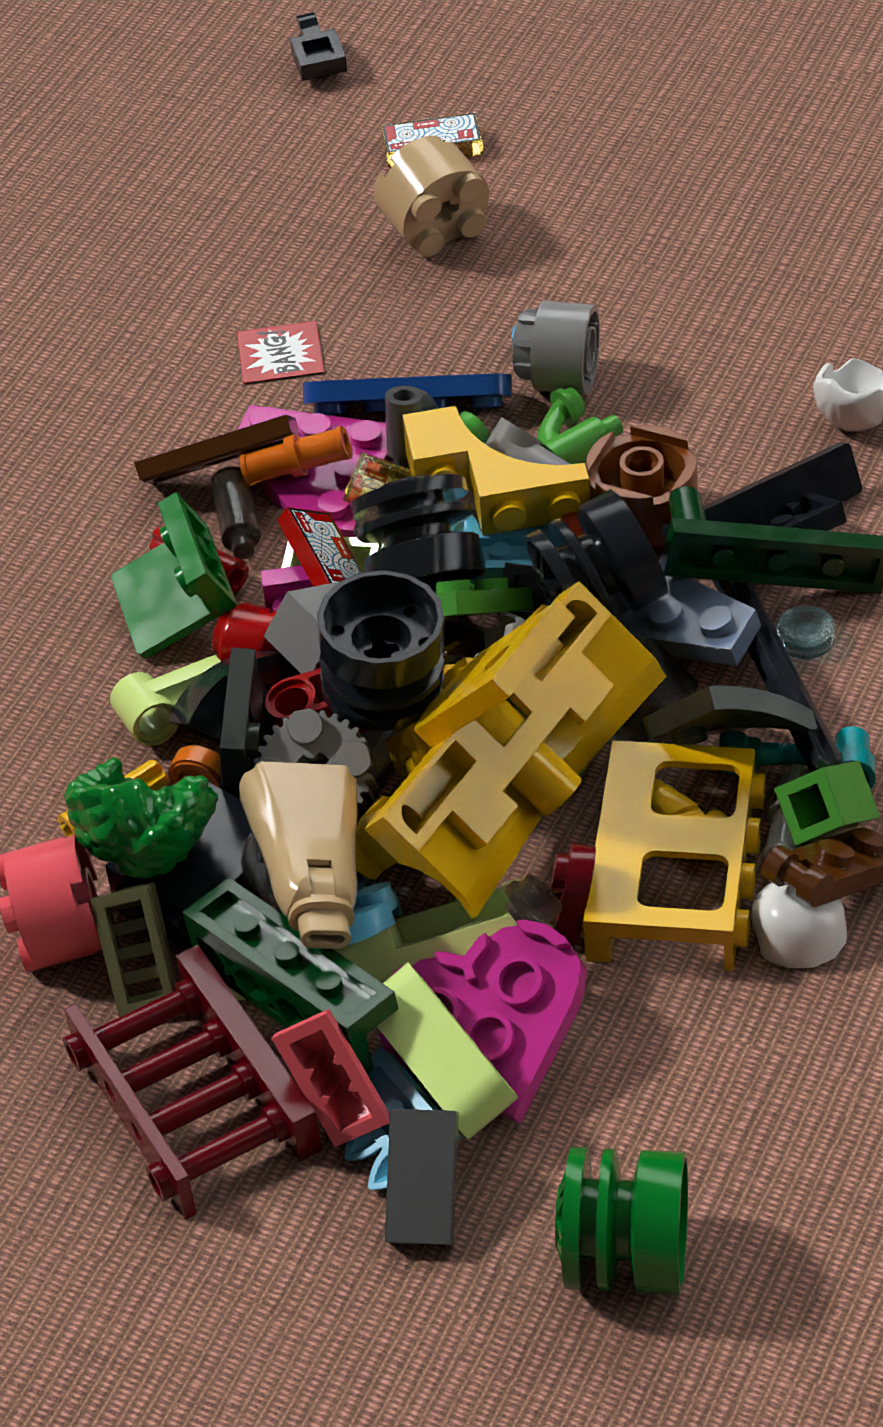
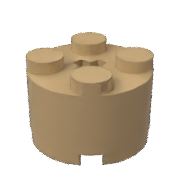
(432, 194)

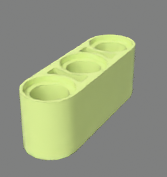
(443, 1054)

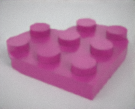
(512, 999)

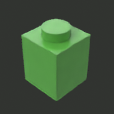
(827, 802)

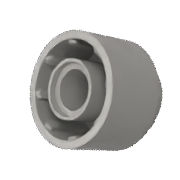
(558, 346)

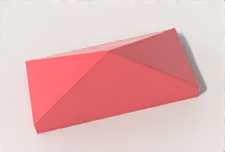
(331, 1078)

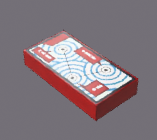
(318, 545)

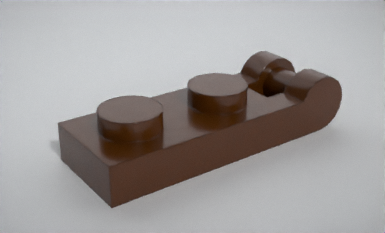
(828, 867)

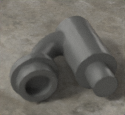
(402, 401)

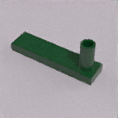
(767, 553)

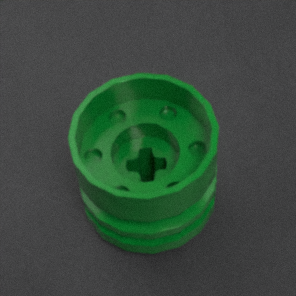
(624, 1220)

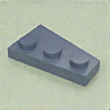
(693, 622)

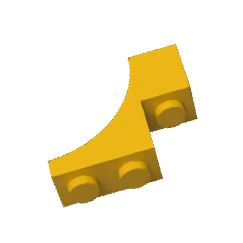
(504, 489)

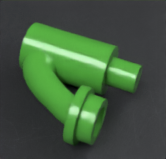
(577, 441)

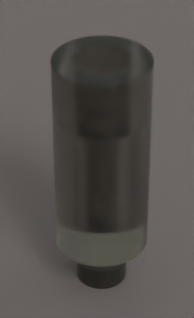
(235, 512)

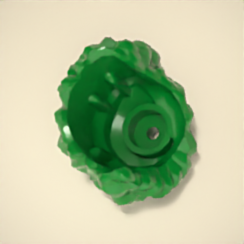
(137, 826)

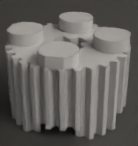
(324, 740)

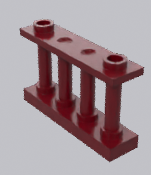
(226, 1032)

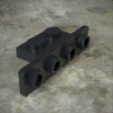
(795, 497)

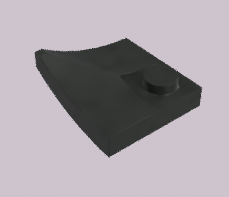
(723, 710)
(243, 720)

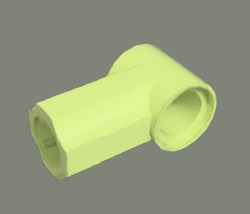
(147, 701)

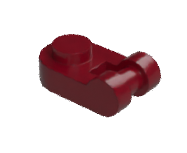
(572, 886)

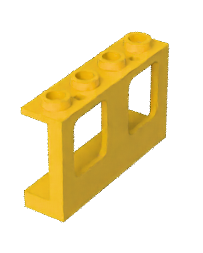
(634, 832)

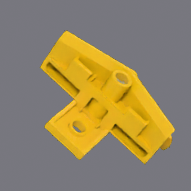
(489, 773)

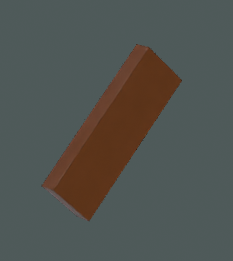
(215, 450)

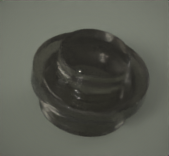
(532, 901)

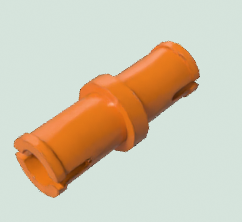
(295, 455)

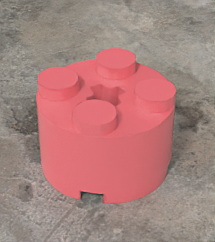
(50, 902)

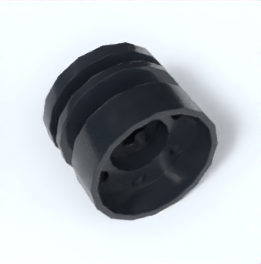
(416, 524)
(605, 559)
(381, 649)

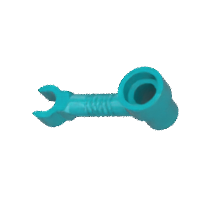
(851, 741)

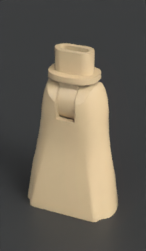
(308, 841)

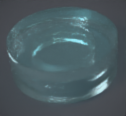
(806, 632)

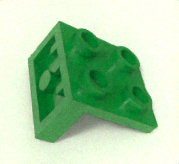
(174, 584)

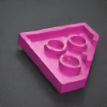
(324, 485)

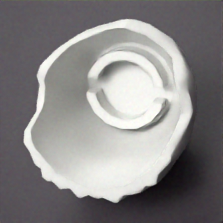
(851, 395)

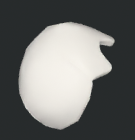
(793, 931)

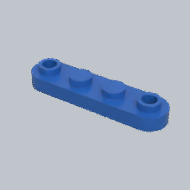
(482, 389)

